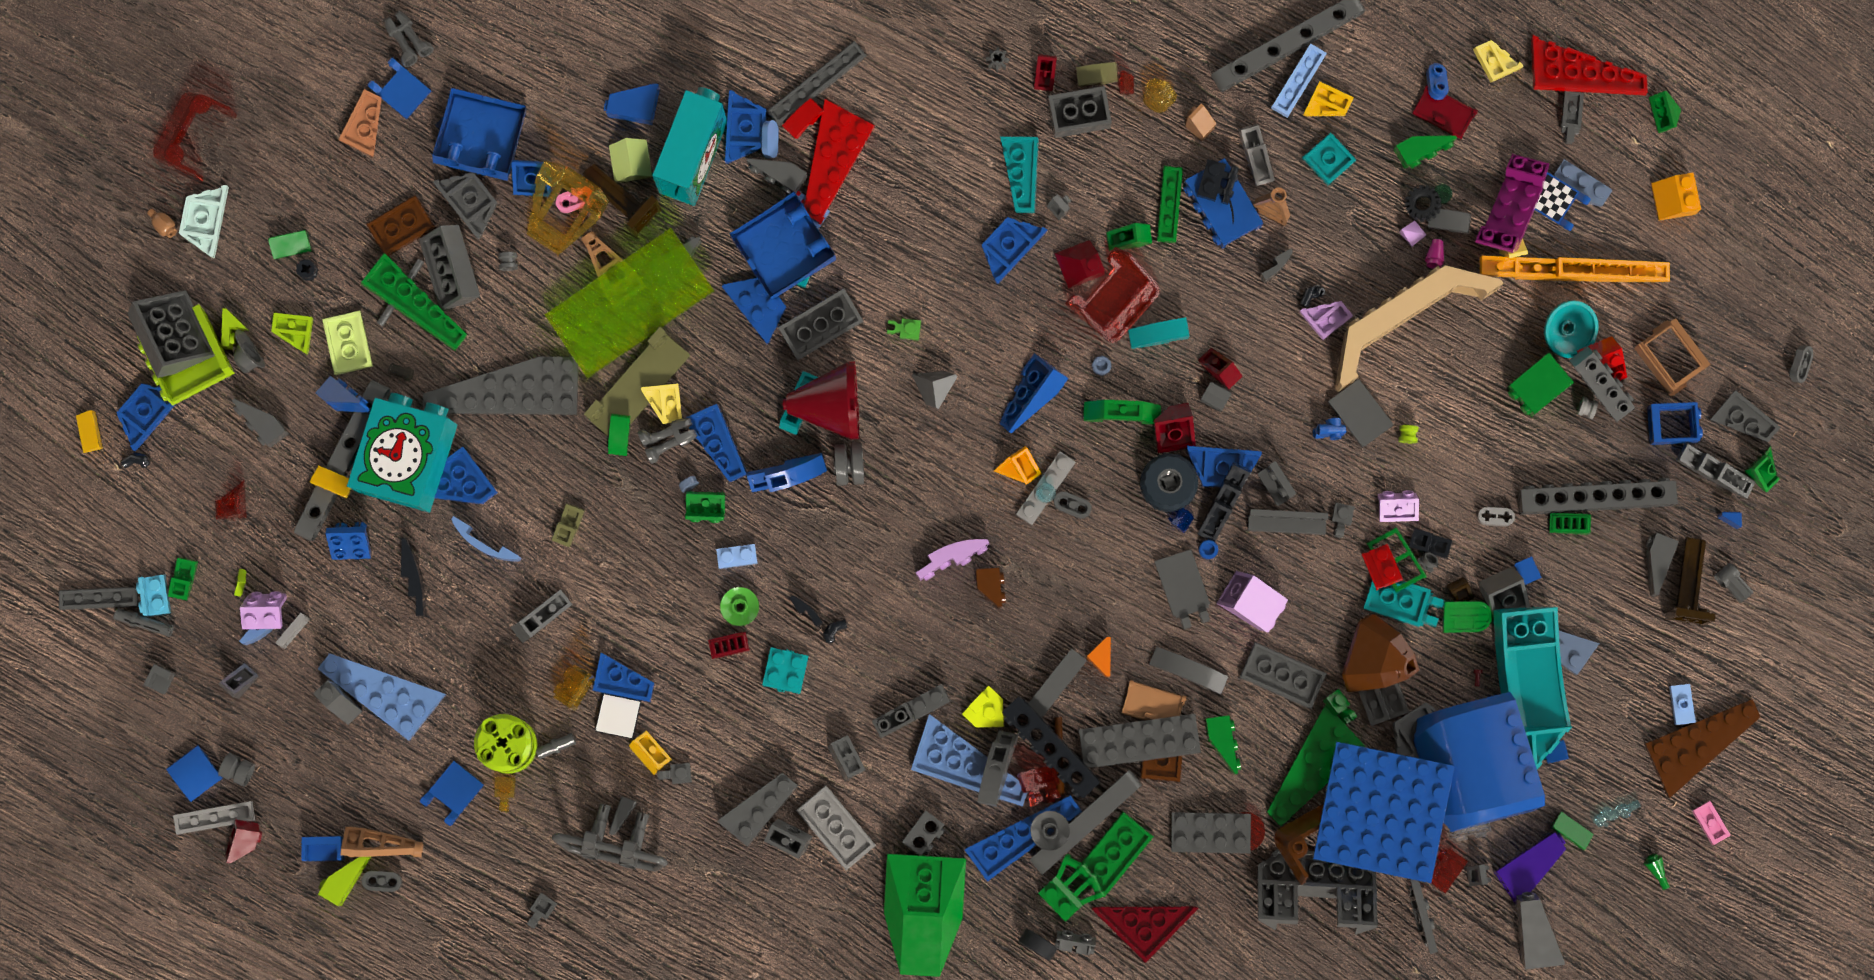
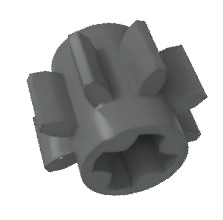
(997, 54)

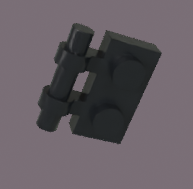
(1211, 181)

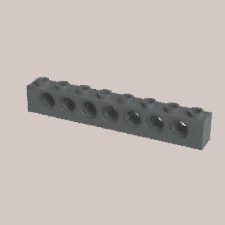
(1666, 488)

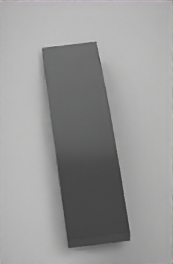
(1715, 471)
(1057, 682)

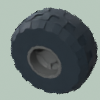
(1168, 482)

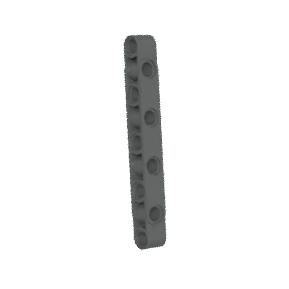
(1287, 43)
(341, 463)

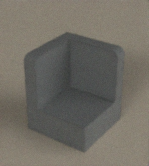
(159, 679)

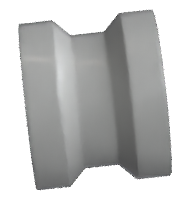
(1587, 407)

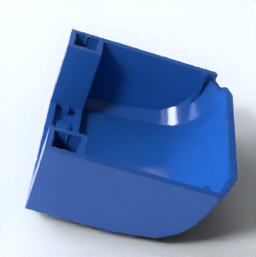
(1491, 760)

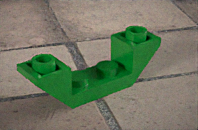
(1121, 410)

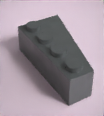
(756, 811)

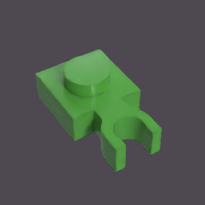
(908, 329)

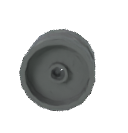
(849, 464)

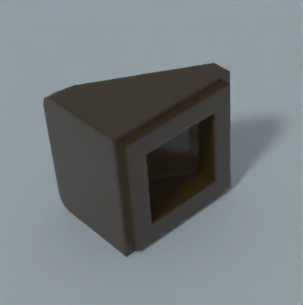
(1460, 590)

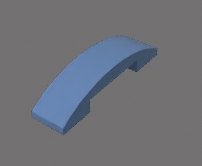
(504, 553)

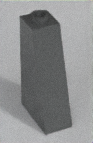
(1536, 936)

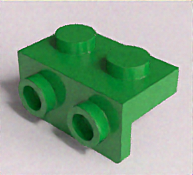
(705, 506)

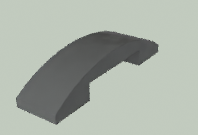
(1188, 670)

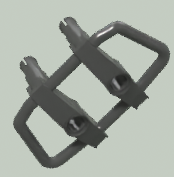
(593, 844)

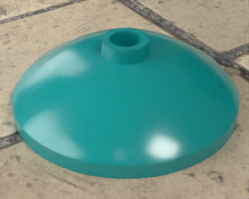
(1580, 330)

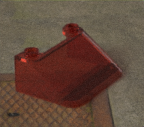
(1118, 298)

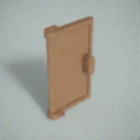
(1151, 703)

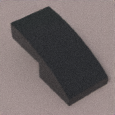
(1428, 542)
(802, 608)

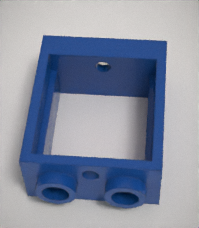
(1654, 425)

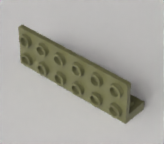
(652, 368)

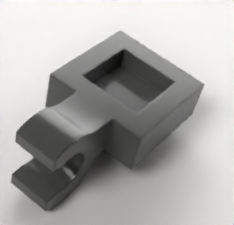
(1342, 517)
(679, 774)
(543, 908)

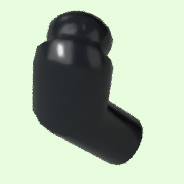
(137, 458)

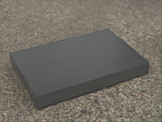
(1360, 413)

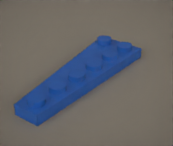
(1010, 844)

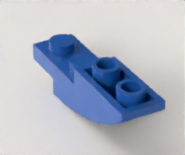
(787, 475)

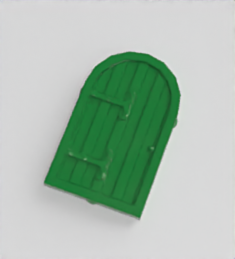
(1465, 616)

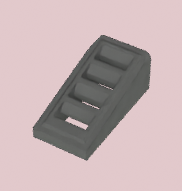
(623, 811)

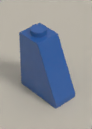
(634, 104)

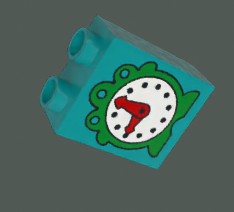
(690, 146)
(403, 452)

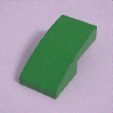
(619, 434)
(183, 578)

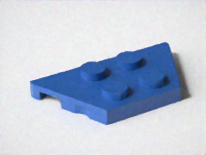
(743, 127)
(1009, 245)
(756, 306)
(143, 414)
(1214, 463)

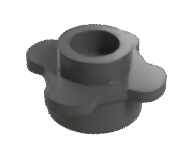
(1428, 561)

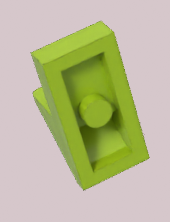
(229, 325)

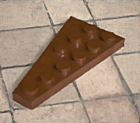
(1688, 750)

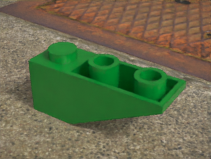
(1420, 147)
(1220, 736)

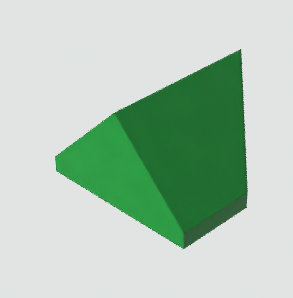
(1764, 471)

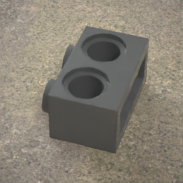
(920, 831)

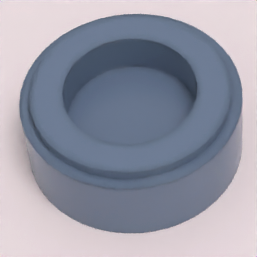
(1101, 365)
(688, 484)

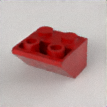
(1611, 355)

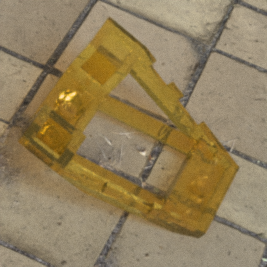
(573, 182)

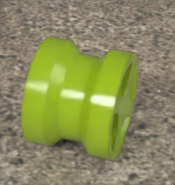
(1408, 434)

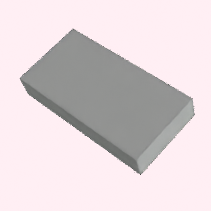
(292, 631)

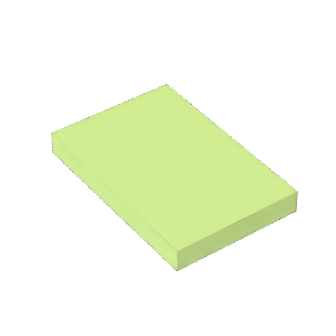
(347, 342)

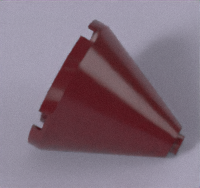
(829, 401)

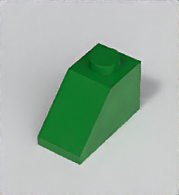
(1129, 236)

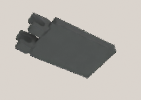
(1183, 587)

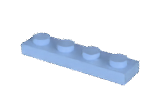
(1298, 80)

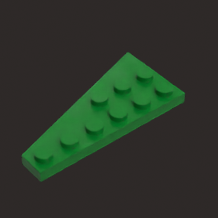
(1312, 766)

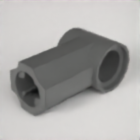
(1730, 578)

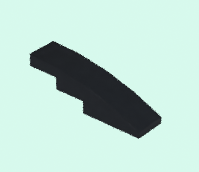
(1223, 502)
(411, 571)

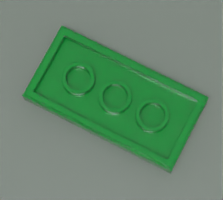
(1116, 851)

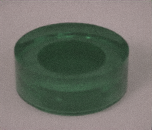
(1444, 193)

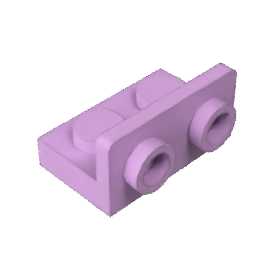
(1398, 506)

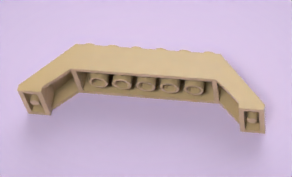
(1404, 307)

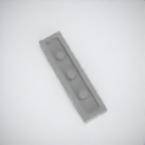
(1054, 475)
(213, 817)

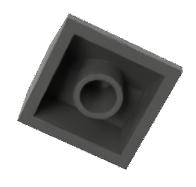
(1504, 590)

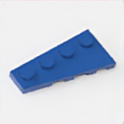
(718, 441)

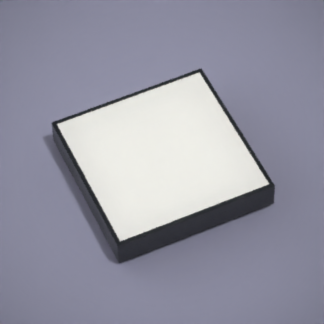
(618, 716)

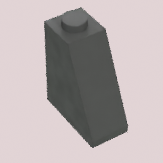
(337, 701)

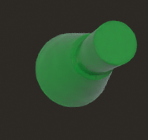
(1656, 867)

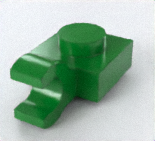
(1338, 705)

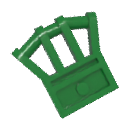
(1062, 898)

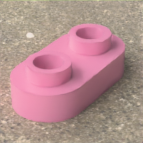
(574, 202)

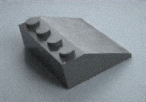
(169, 332)

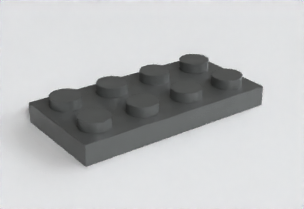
(1211, 833)

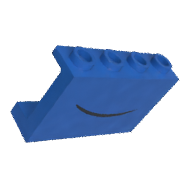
(1224, 220)

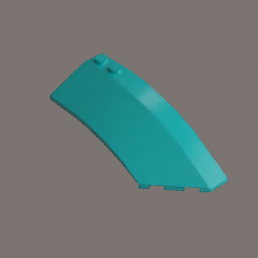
(1532, 672)

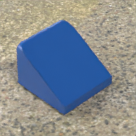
(1731, 518)
(1558, 754)

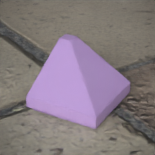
(1412, 233)

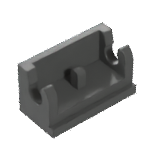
(846, 758)

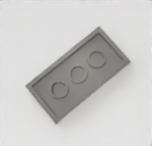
(836, 827)

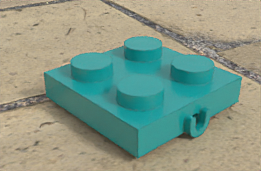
(785, 670)

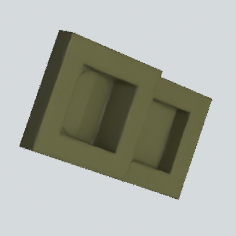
(1097, 74)
(568, 525)

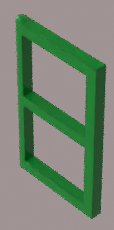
(1409, 553)

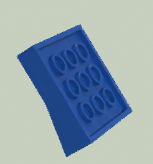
(479, 134)
(783, 246)

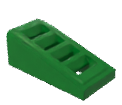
(1587, 523)

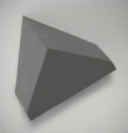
(934, 386)

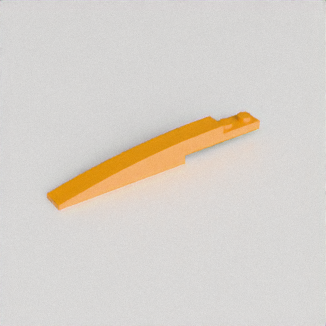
(1575, 269)

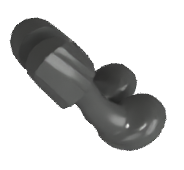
(408, 55)
(679, 439)

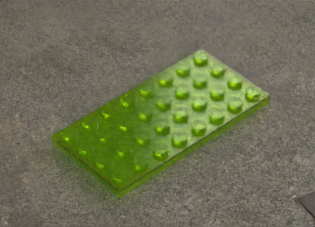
(629, 303)

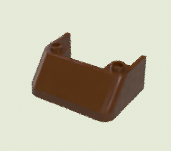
(1291, 840)

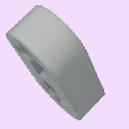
(1496, 512)

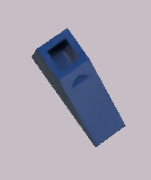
(340, 398)

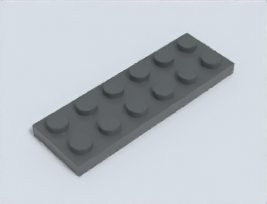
(1140, 741)

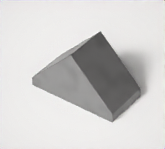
(239, 681)

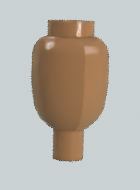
(162, 223)

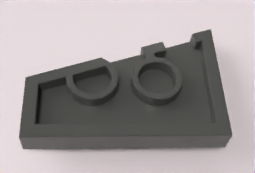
(1745, 417)

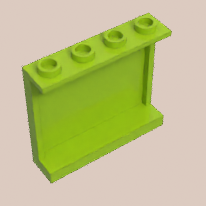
(200, 376)

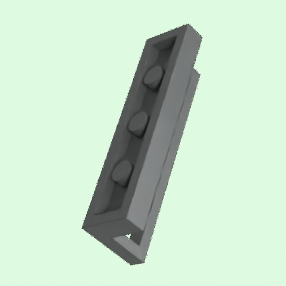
(1287, 522)

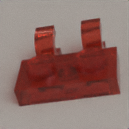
(1037, 779)

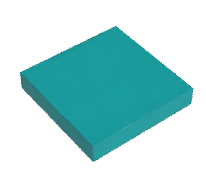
(1329, 159)

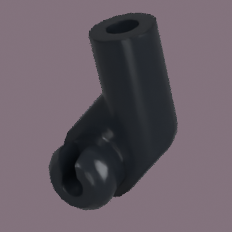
(1311, 293)
(831, 630)

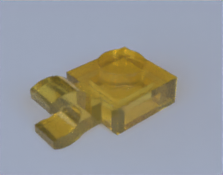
(504, 790)

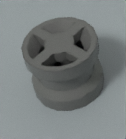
(508, 261)

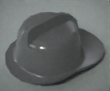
(246, 354)

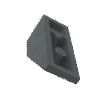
(1658, 557)
(541, 616)

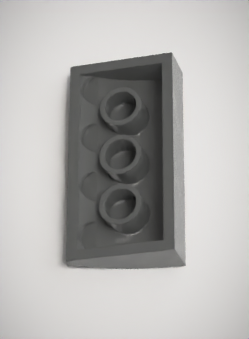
(820, 324)

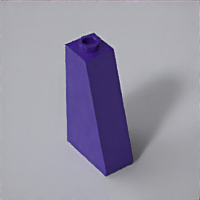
(1530, 866)

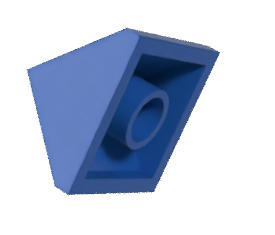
(524, 178)

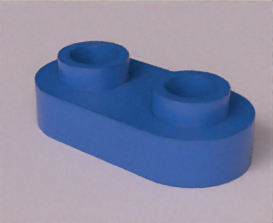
(1437, 80)

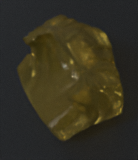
(1159, 95)

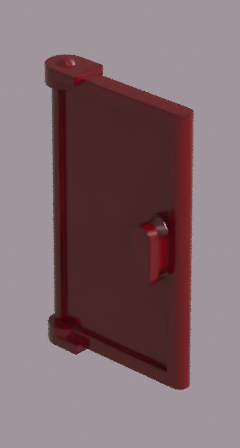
(1448, 113)

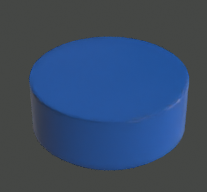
(1208, 549)

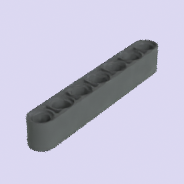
(1089, 819)

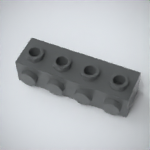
(1602, 384)

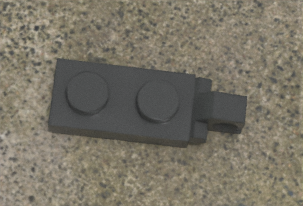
(1571, 115)

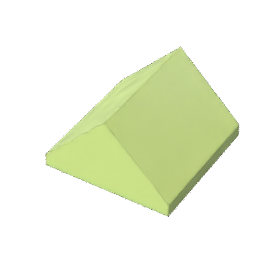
(630, 160)

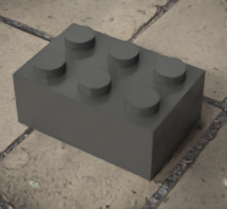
(1079, 112)

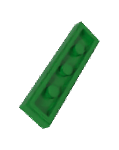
(1169, 204)

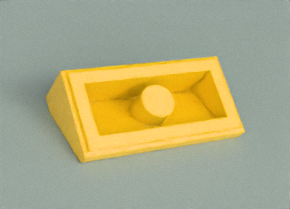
(89, 431)
(331, 481)
(649, 752)

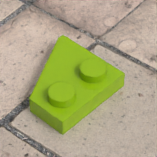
(293, 329)

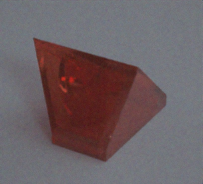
(232, 504)

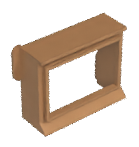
(1655, 366)

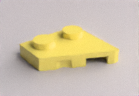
(1495, 61)
(664, 401)

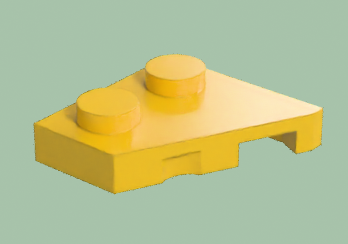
(1328, 102)

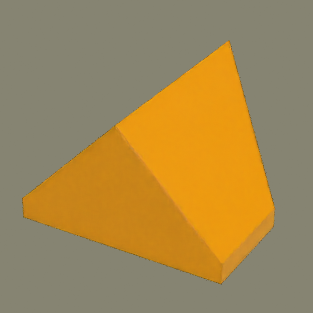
(1020, 466)

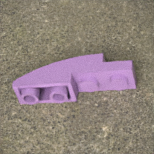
(958, 552)

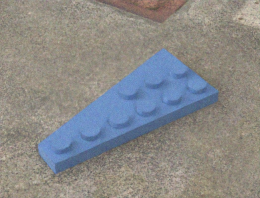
(392, 699)
(956, 761)

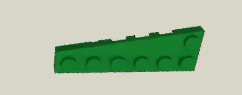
(400, 292)

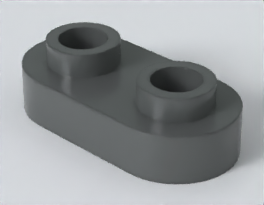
(1801, 364)
(1072, 505)
(382, 881)

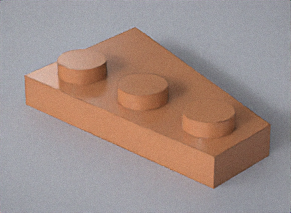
(363, 124)

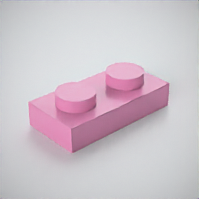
(1711, 823)

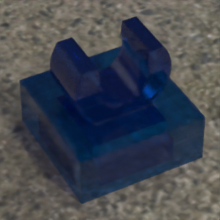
(1182, 520)

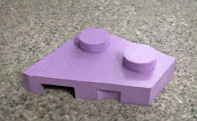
(1326, 318)

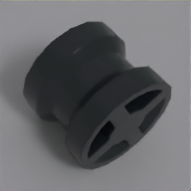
(309, 273)

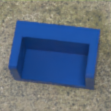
(322, 849)

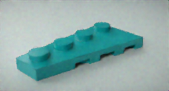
(1022, 164)

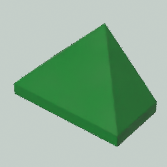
(1665, 111)

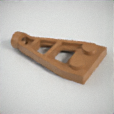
(1273, 207)
(595, 249)
(354, 837)

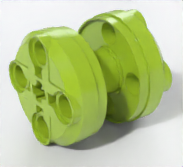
(507, 729)

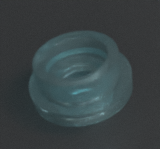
(1045, 499)

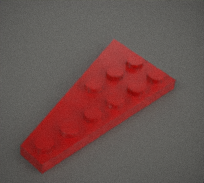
(1576, 71)
(836, 150)

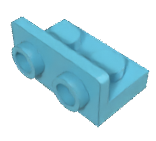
(153, 595)

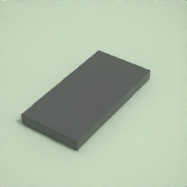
(1282, 675)

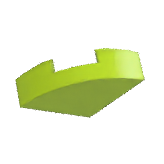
(240, 582)

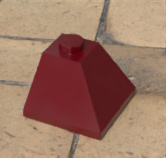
(1080, 264)
(1175, 428)

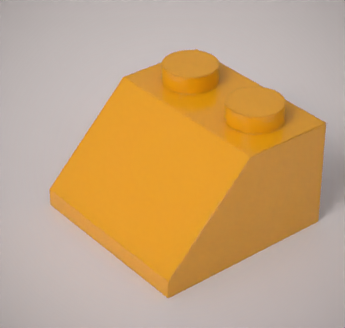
(1676, 196)

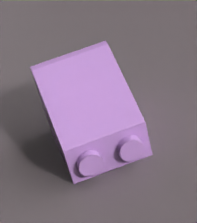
(1252, 601)

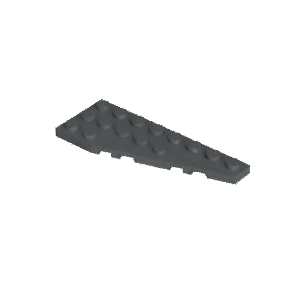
(525, 388)

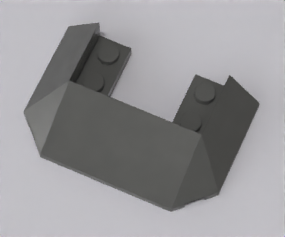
(1351, 886)

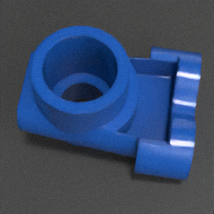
(1332, 429)

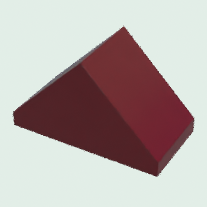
(1045, 72)

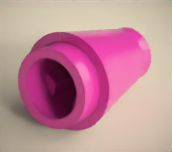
(1435, 255)

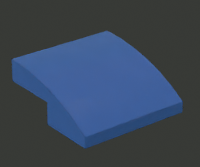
(194, 773)

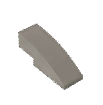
(1256, 154)

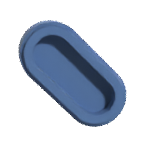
(770, 138)

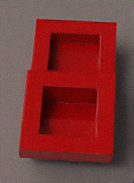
(802, 118)

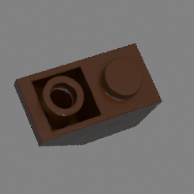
(989, 585)

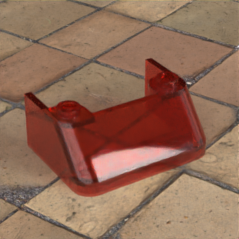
(167, 147)

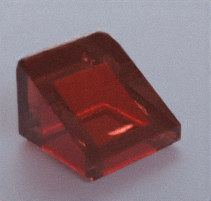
(1126, 83)

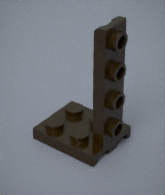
(637, 213)
(1689, 586)

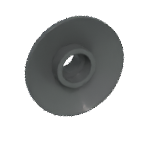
(1049, 820)

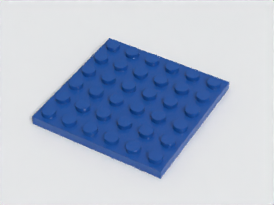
(1383, 812)

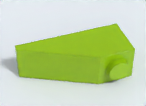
(340, 883)

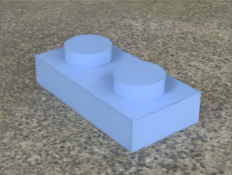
(736, 556)

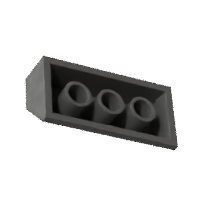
(449, 267)

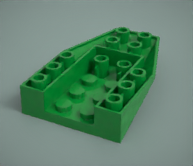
(923, 910)

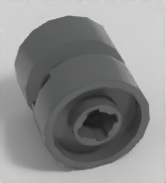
(238, 770)

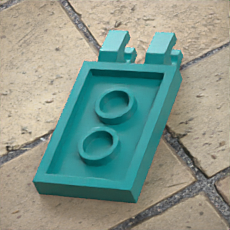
(1406, 606)

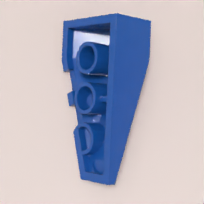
(1037, 387)

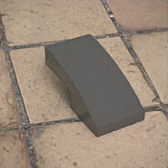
(1451, 220)
(1279, 262)

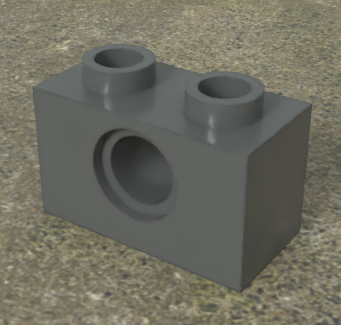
(788, 838)

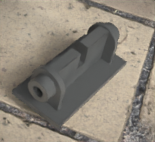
(1067, 939)

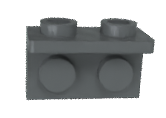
(1276, 483)

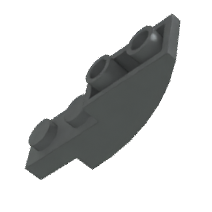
(911, 711)
(996, 768)

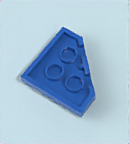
(464, 480)

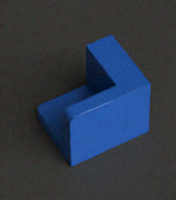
(1528, 570)

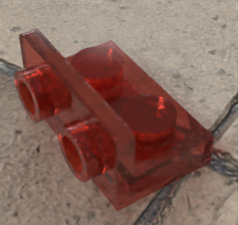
(1447, 869)

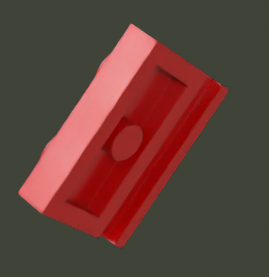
(1382, 567)

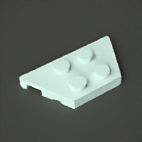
(203, 219)

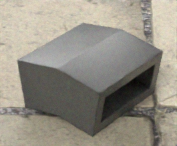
(1216, 396)

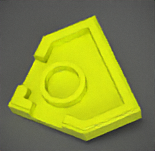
(986, 710)

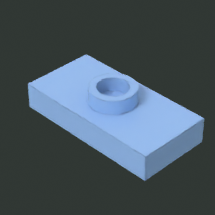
(1682, 704)

